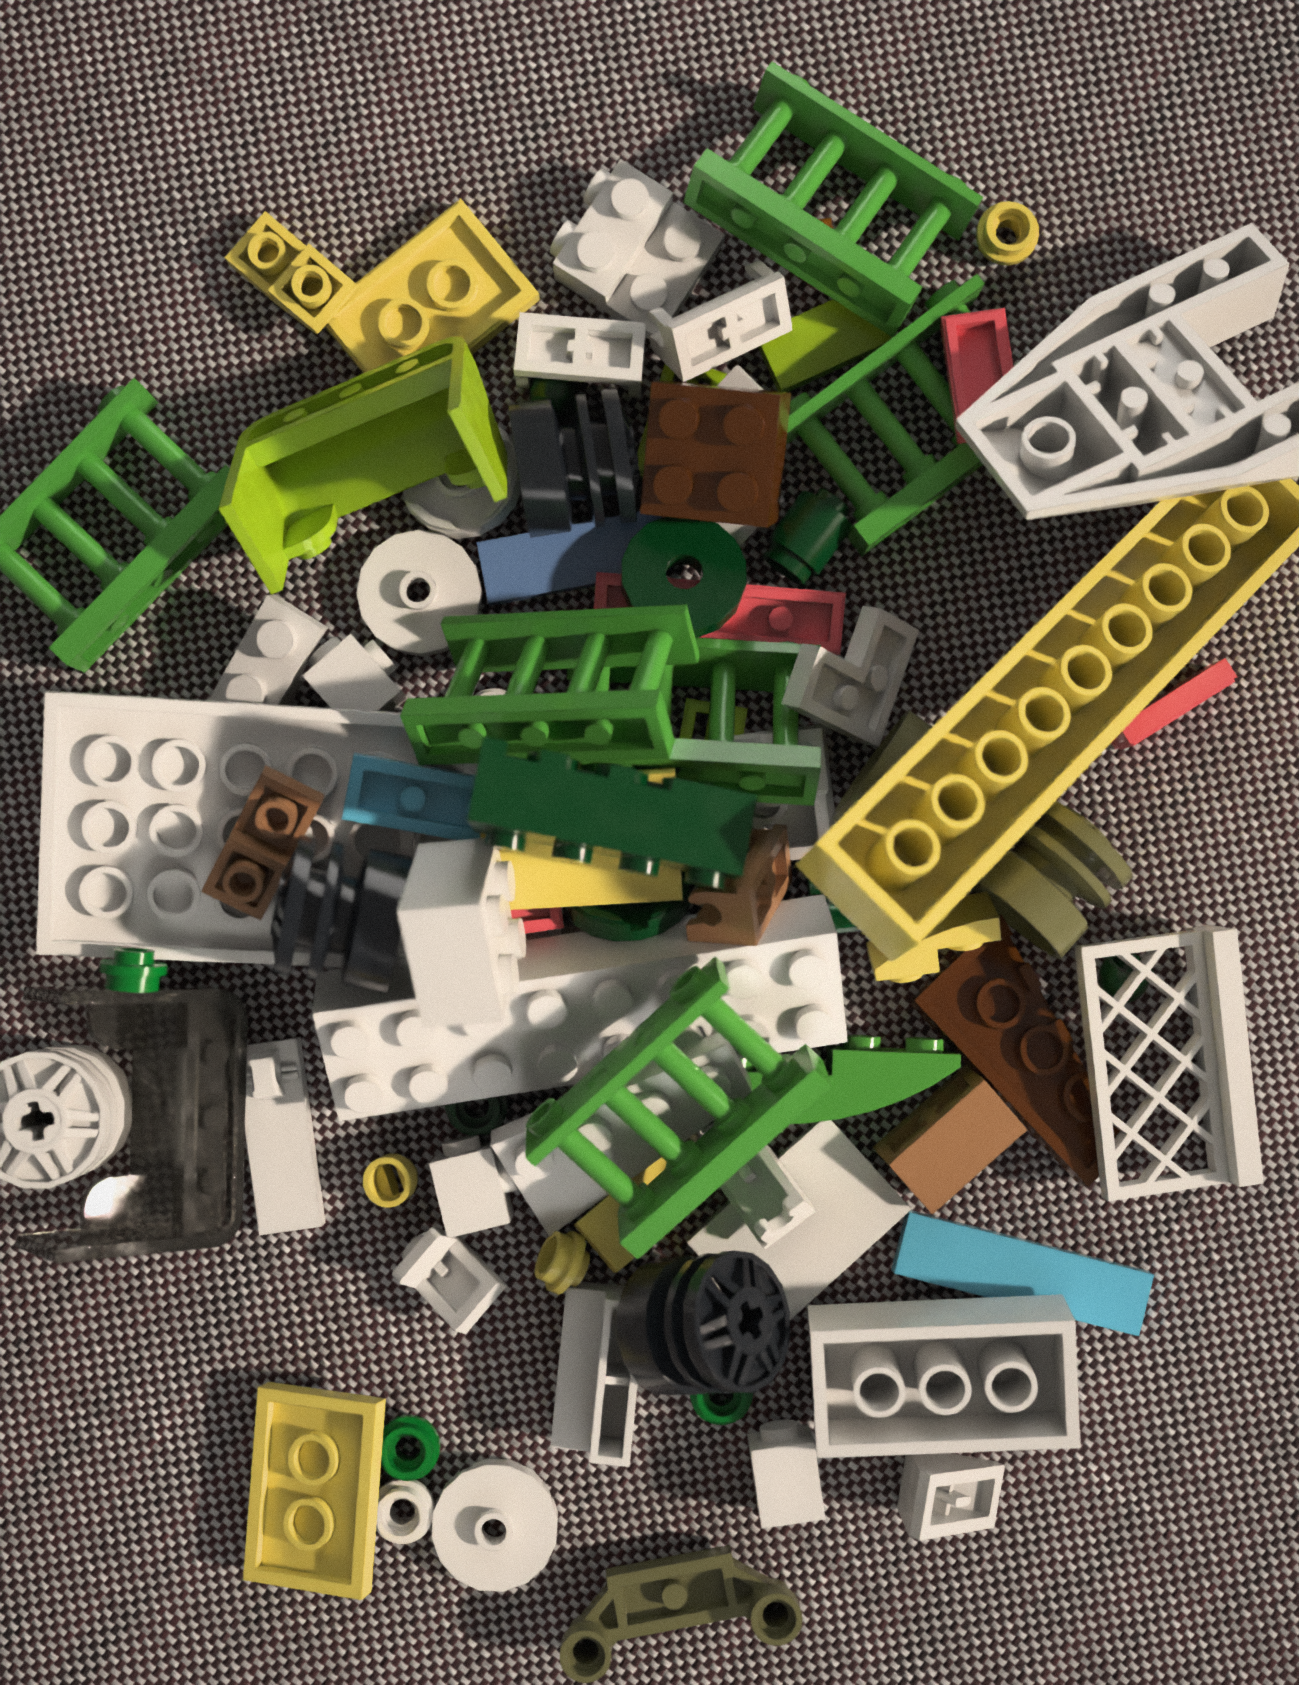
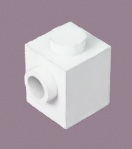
(354, 676)
(471, 1186)

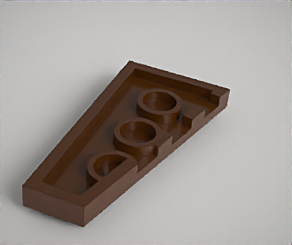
(1000, 1023)

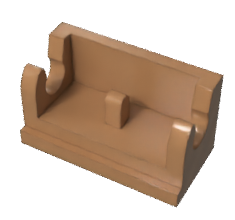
(748, 904)
(950, 1138)

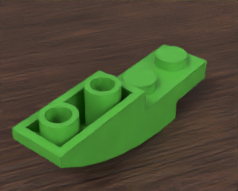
(874, 1076)

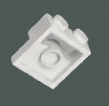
(633, 247)

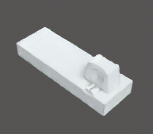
(281, 1139)

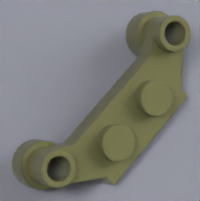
(672, 1596)

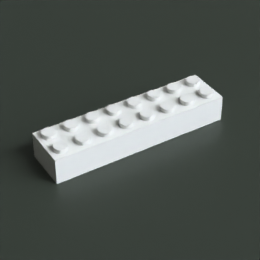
(571, 1011)

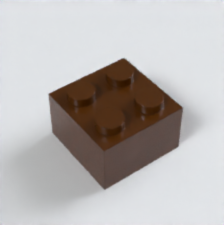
(715, 453)

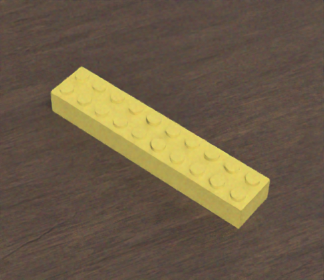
(1048, 710)

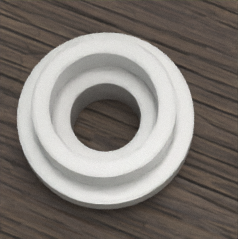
(399, 1529)

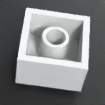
(461, 932)

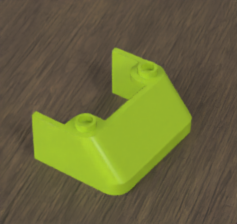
(358, 447)

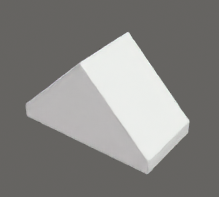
(948, 1494)

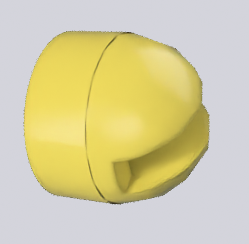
(381, 1182)

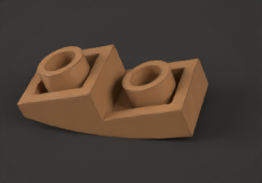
(262, 842)

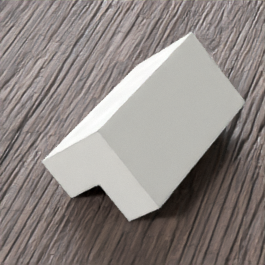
(593, 1384)

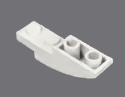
(271, 656)

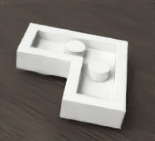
(855, 691)

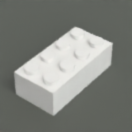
(944, 1376)

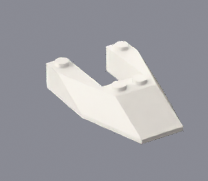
(1134, 400)

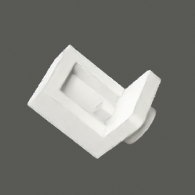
(449, 1277)

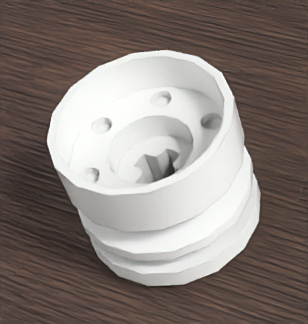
(89, 1111)

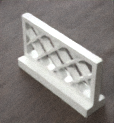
(1220, 1051)

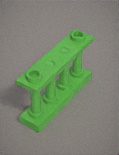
(801, 242)
(924, 475)
(168, 540)
(576, 723)
(773, 771)
(692, 1167)

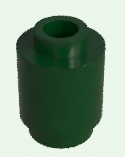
(808, 535)

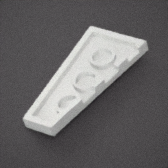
(562, 1190)

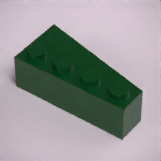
(610, 815)

